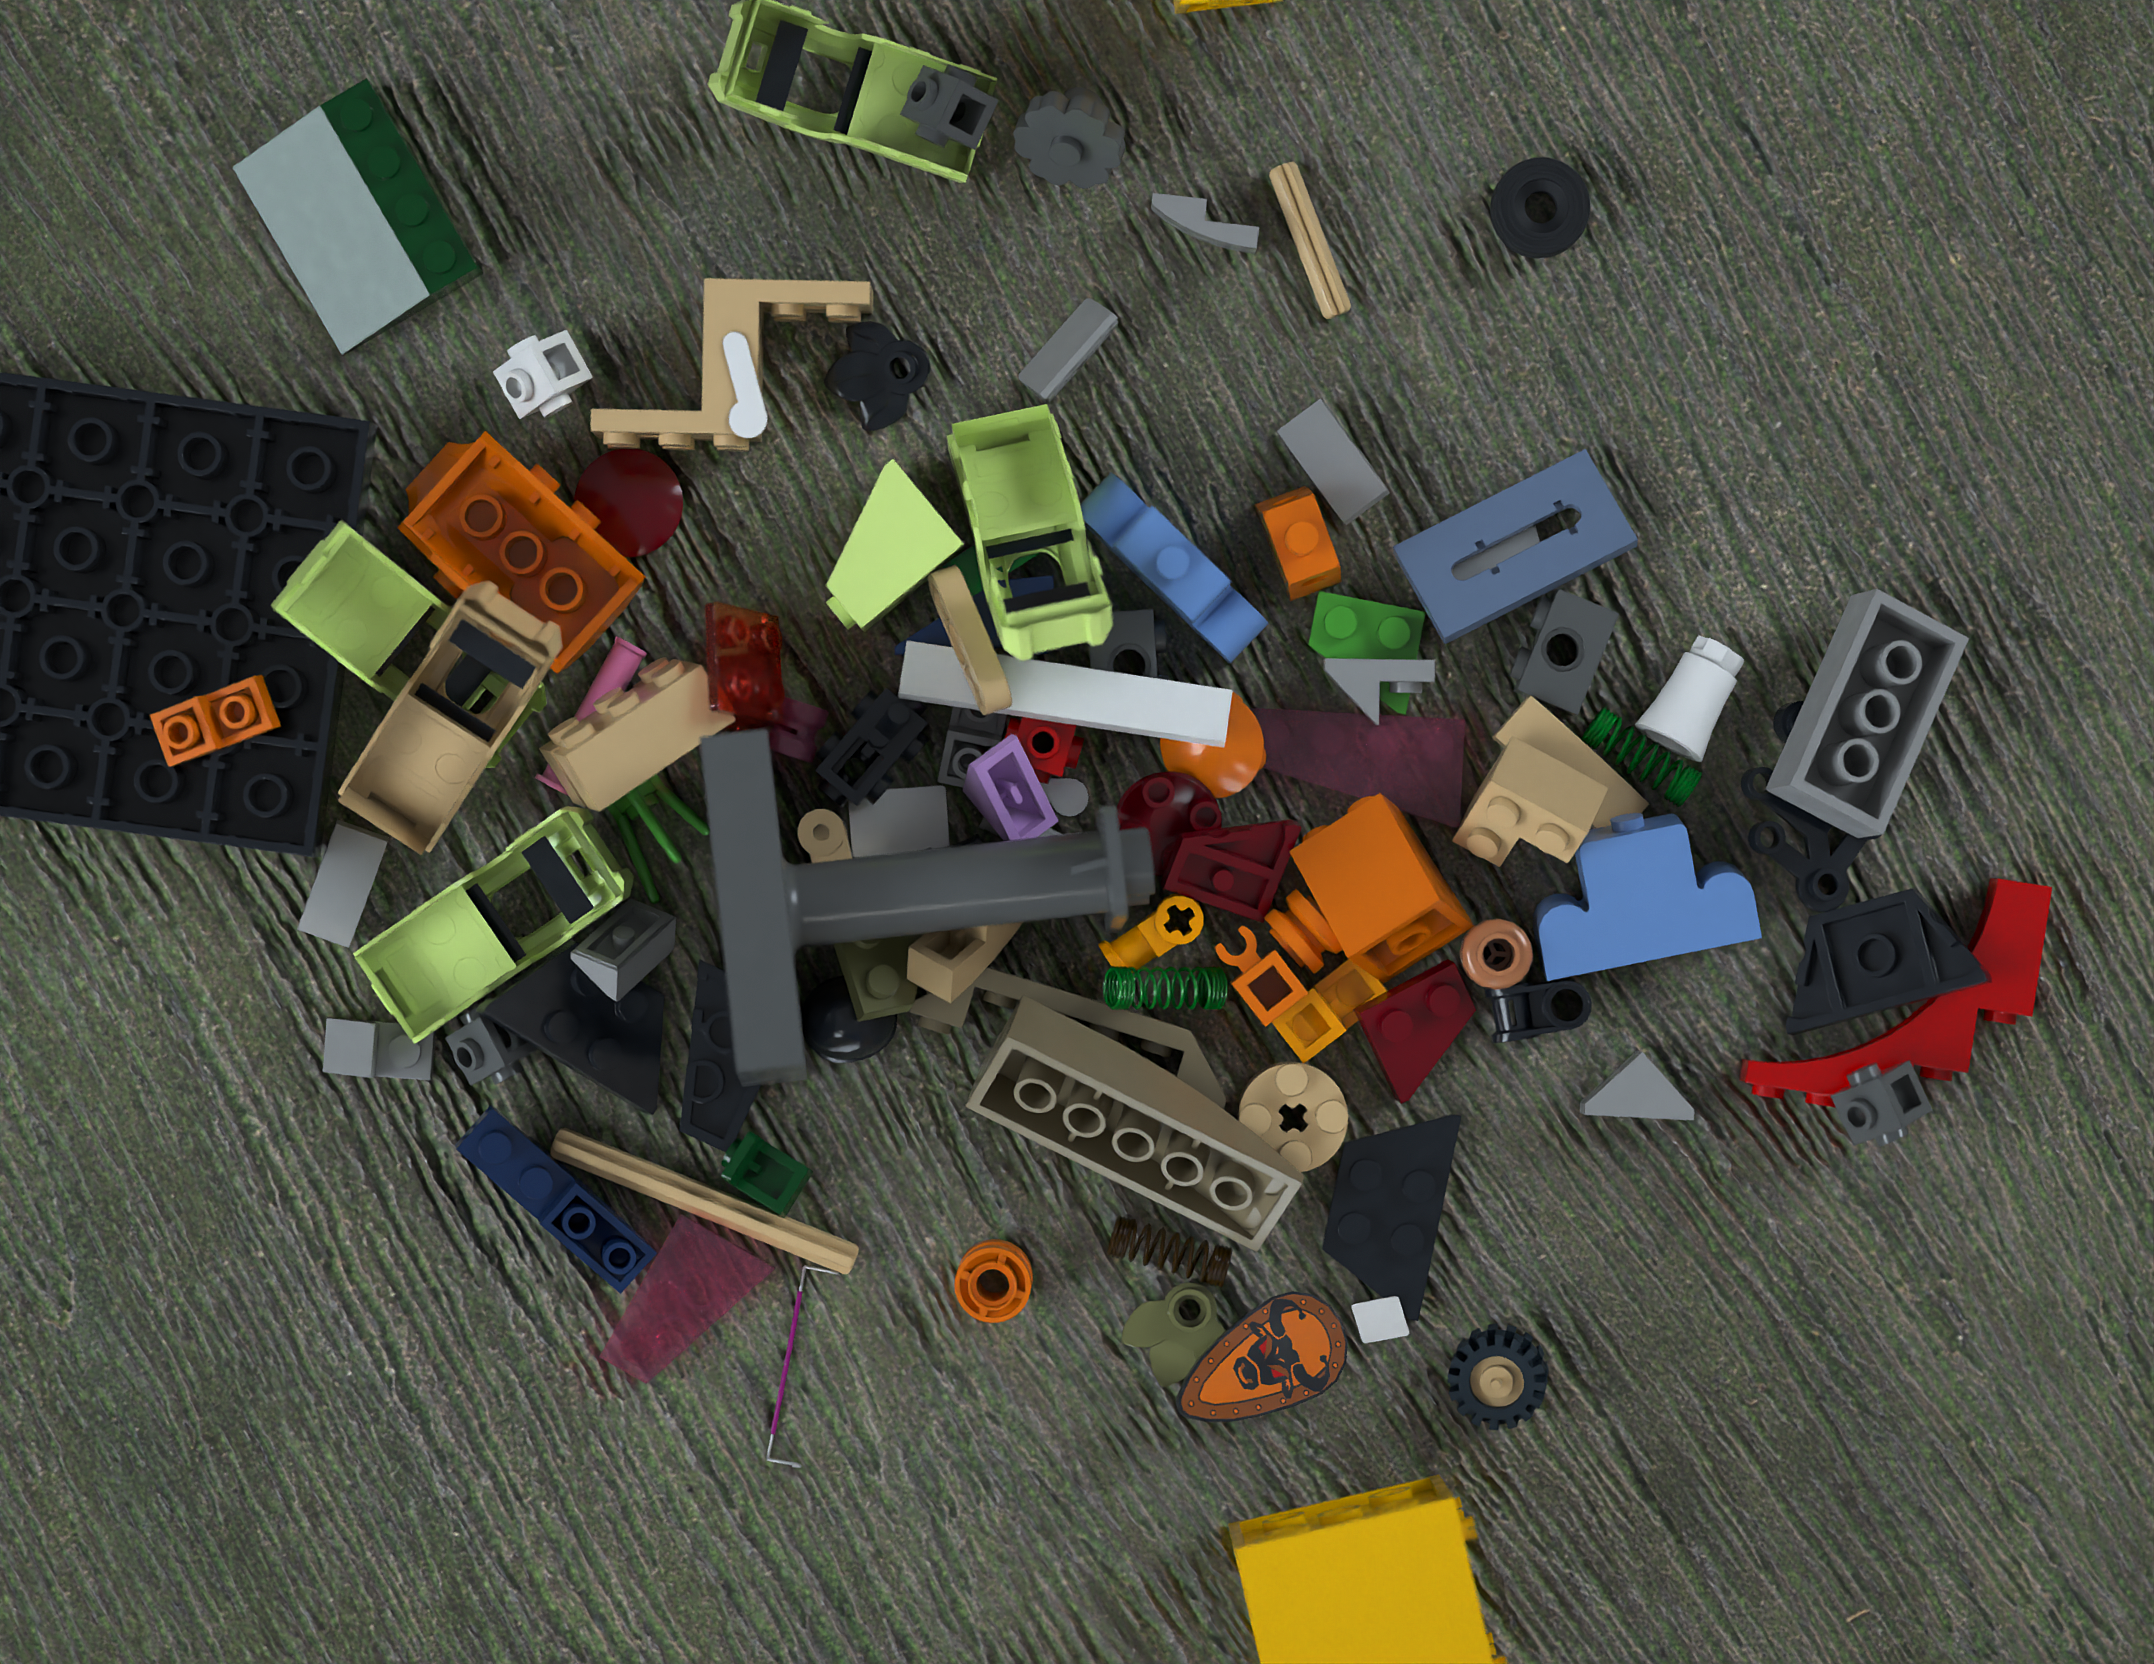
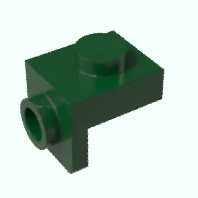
(764, 1173)

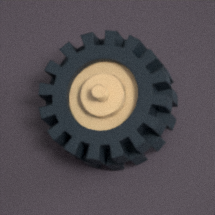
(1498, 1377)

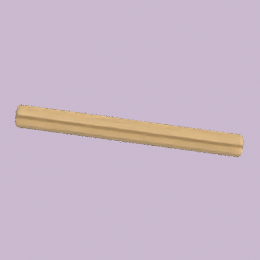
(704, 1200)

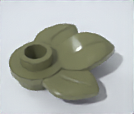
(1173, 1339)

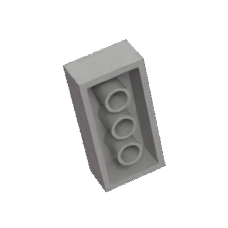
(1867, 713)

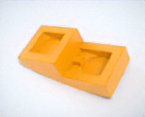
(1327, 1009)

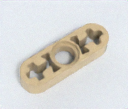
(969, 640)

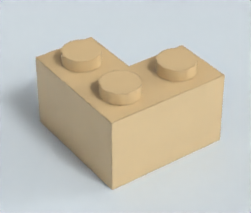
(1532, 800)

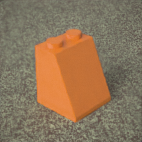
(1379, 888)

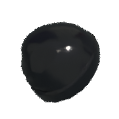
(833, 1027)

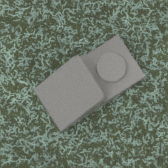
(1362, 679)
(376, 1050)

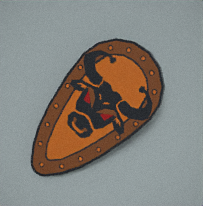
(1267, 1361)

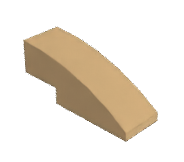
(1545, 732)
(955, 958)

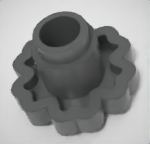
(1070, 138)

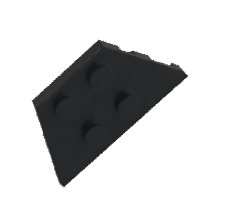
(1878, 960)
(584, 1028)
(1391, 1207)

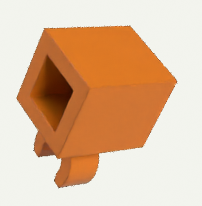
(1265, 982)

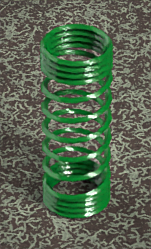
(1681, 784)
(1120, 987)

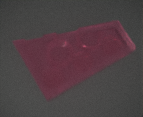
(681, 1296)

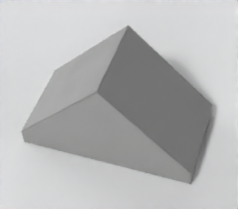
(1638, 1092)

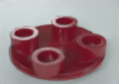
(633, 499)
(1167, 806)

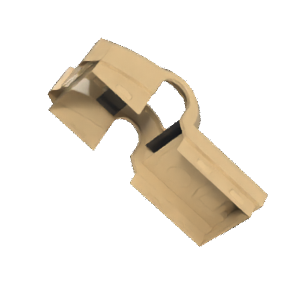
(432, 748)

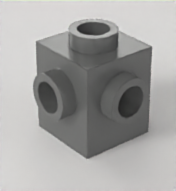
(948, 107)
(487, 1049)
(1881, 1103)

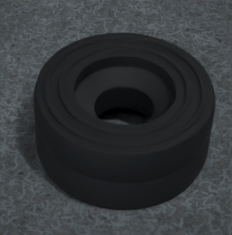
(1547, 177)

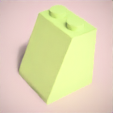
(889, 551)

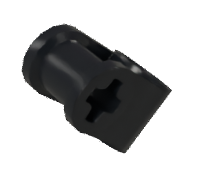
(1533, 1010)

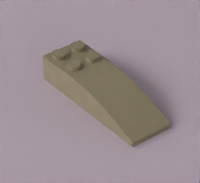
(1132, 1123)

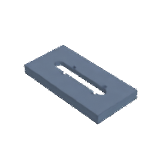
(1467, 604)

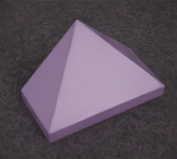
(1009, 792)

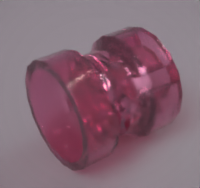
(807, 721)

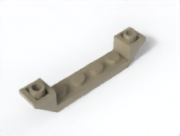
(1006, 989)

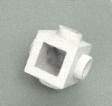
(542, 374)

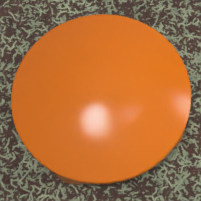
(1222, 768)

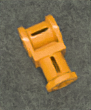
(1151, 936)

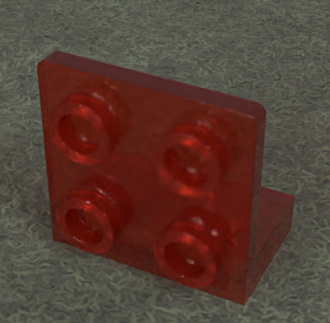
(744, 666)

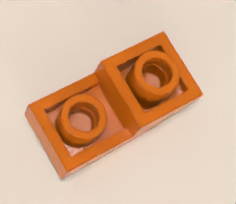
(215, 720)

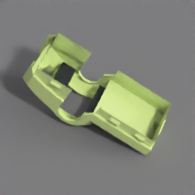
(872, 98)
(1021, 505)
(369, 610)
(460, 947)

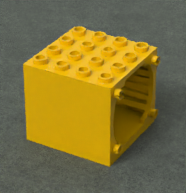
(1365, 1580)

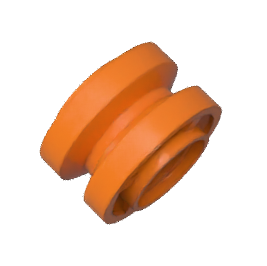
(1303, 931)
(988, 1305)

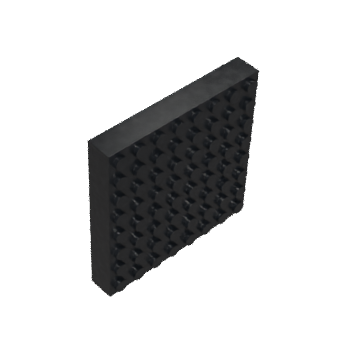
(147, 576)

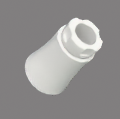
(1692, 699)

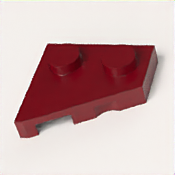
(1415, 1025)

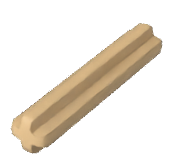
(1310, 240)

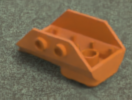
(500, 523)

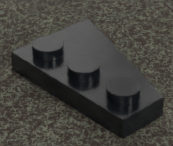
(713, 1095)

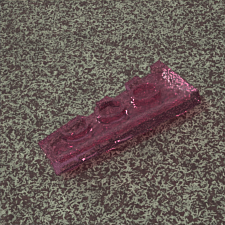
(1403, 758)

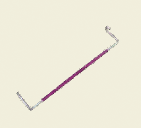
(786, 1364)

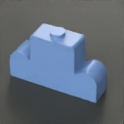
(1171, 567)
(1641, 901)

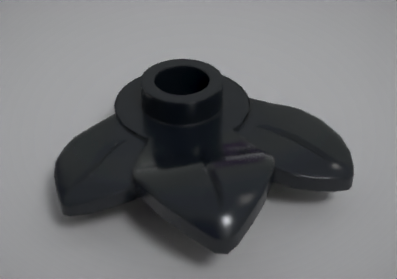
(870, 376)

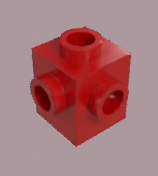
(1063, 754)

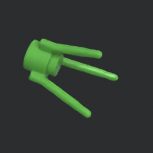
(639, 804)

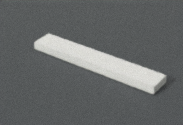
(1076, 696)

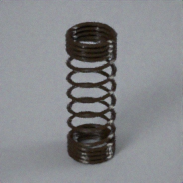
(1214, 1272)

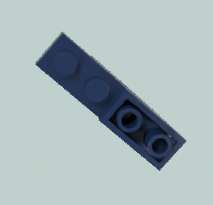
(556, 1198)

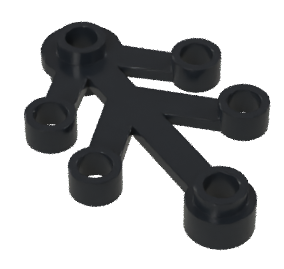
(1818, 860)

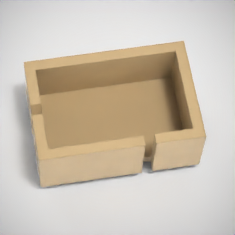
(633, 733)

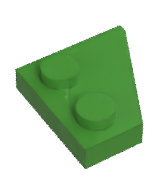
(1366, 630)

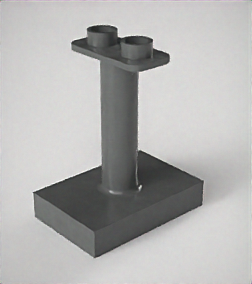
(780, 907)

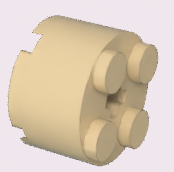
(1323, 1113)

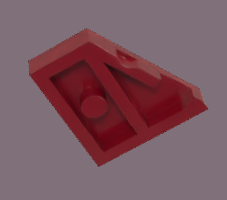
(1232, 865)

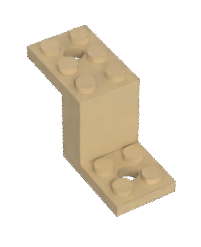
(728, 308)

